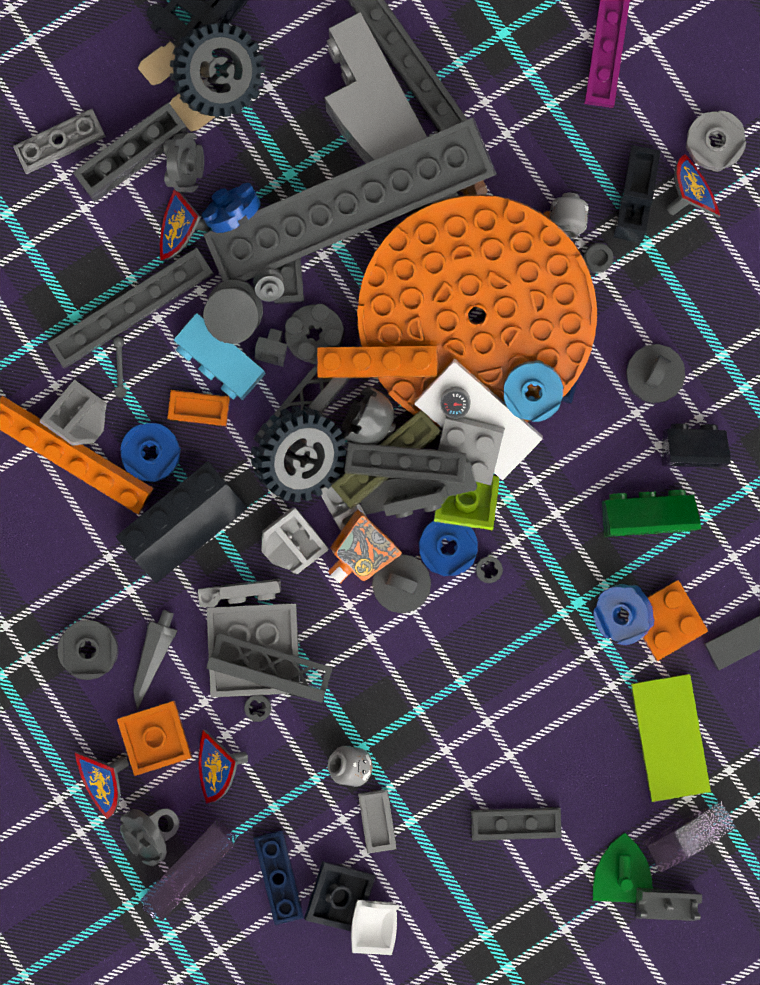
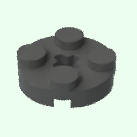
(184, 162)
(301, 323)
(76, 637)

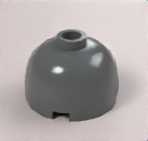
(369, 419)

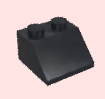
(695, 446)

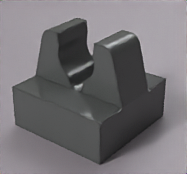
(271, 349)

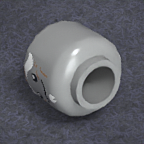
(570, 214)
(350, 766)

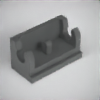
(667, 904)

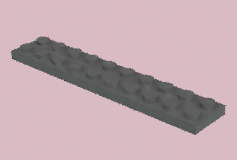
(353, 202)

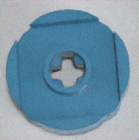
(528, 407)

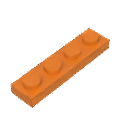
(377, 362)

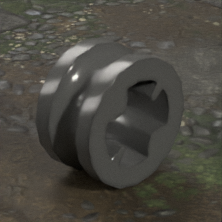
(497, 565)
(256, 717)

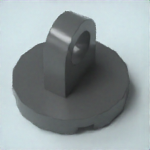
(655, 373)
(402, 584)
(145, 837)

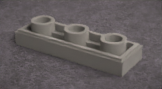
(76, 134)

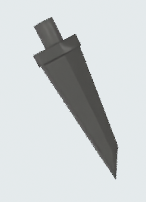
(155, 646)

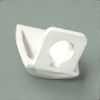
(374, 927)

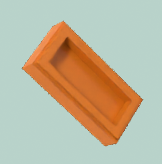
(198, 408)

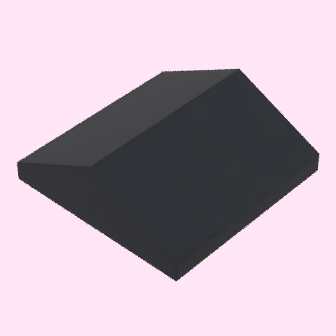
(337, 893)

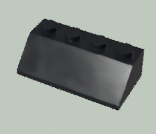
(181, 522)

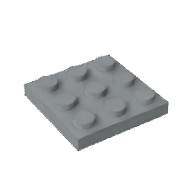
(262, 625)

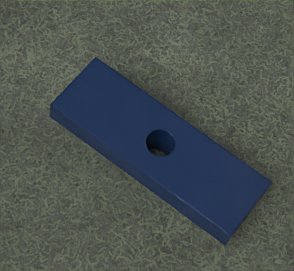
(275, 859)

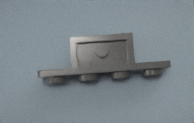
(404, 495)

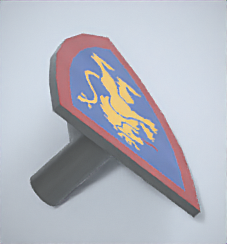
(691, 189)
(178, 226)
(217, 767)
(102, 781)

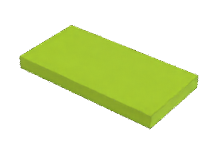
(670, 737)

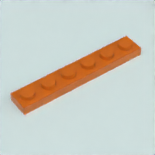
(74, 459)

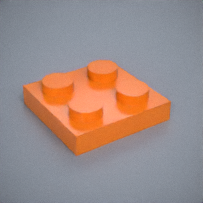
(674, 622)
(154, 738)

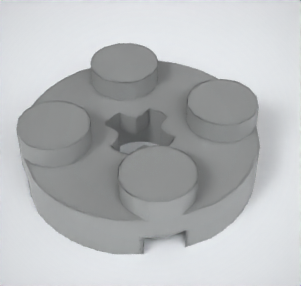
(716, 157)

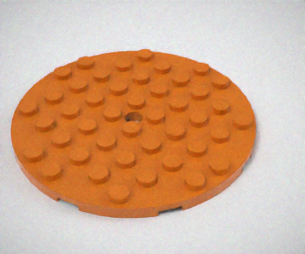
(486, 257)

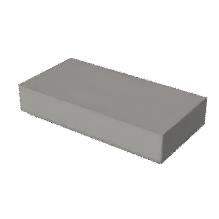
(377, 821)

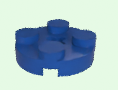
(231, 206)
(149, 435)
(448, 564)
(639, 610)

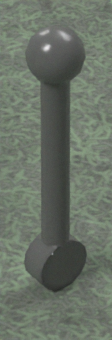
(120, 391)

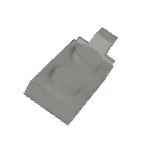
(238, 592)

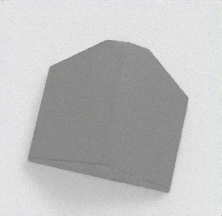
(76, 415)
(292, 542)

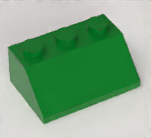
(650, 514)

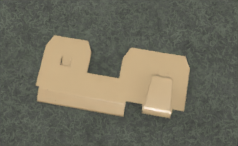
(151, 70)

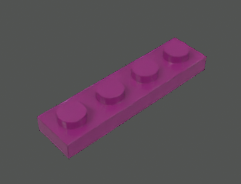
(607, 53)

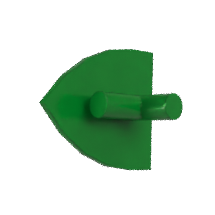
(621, 872)

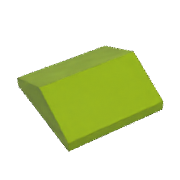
(471, 508)

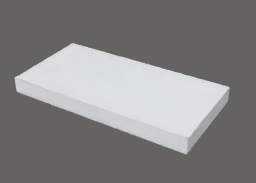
(485, 407)

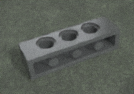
(129, 153)

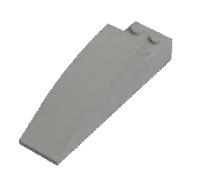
(372, 106)

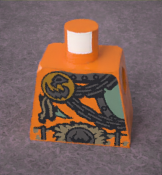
(361, 549)

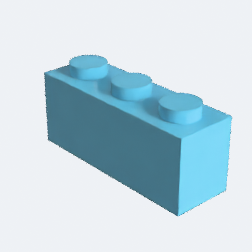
(218, 359)

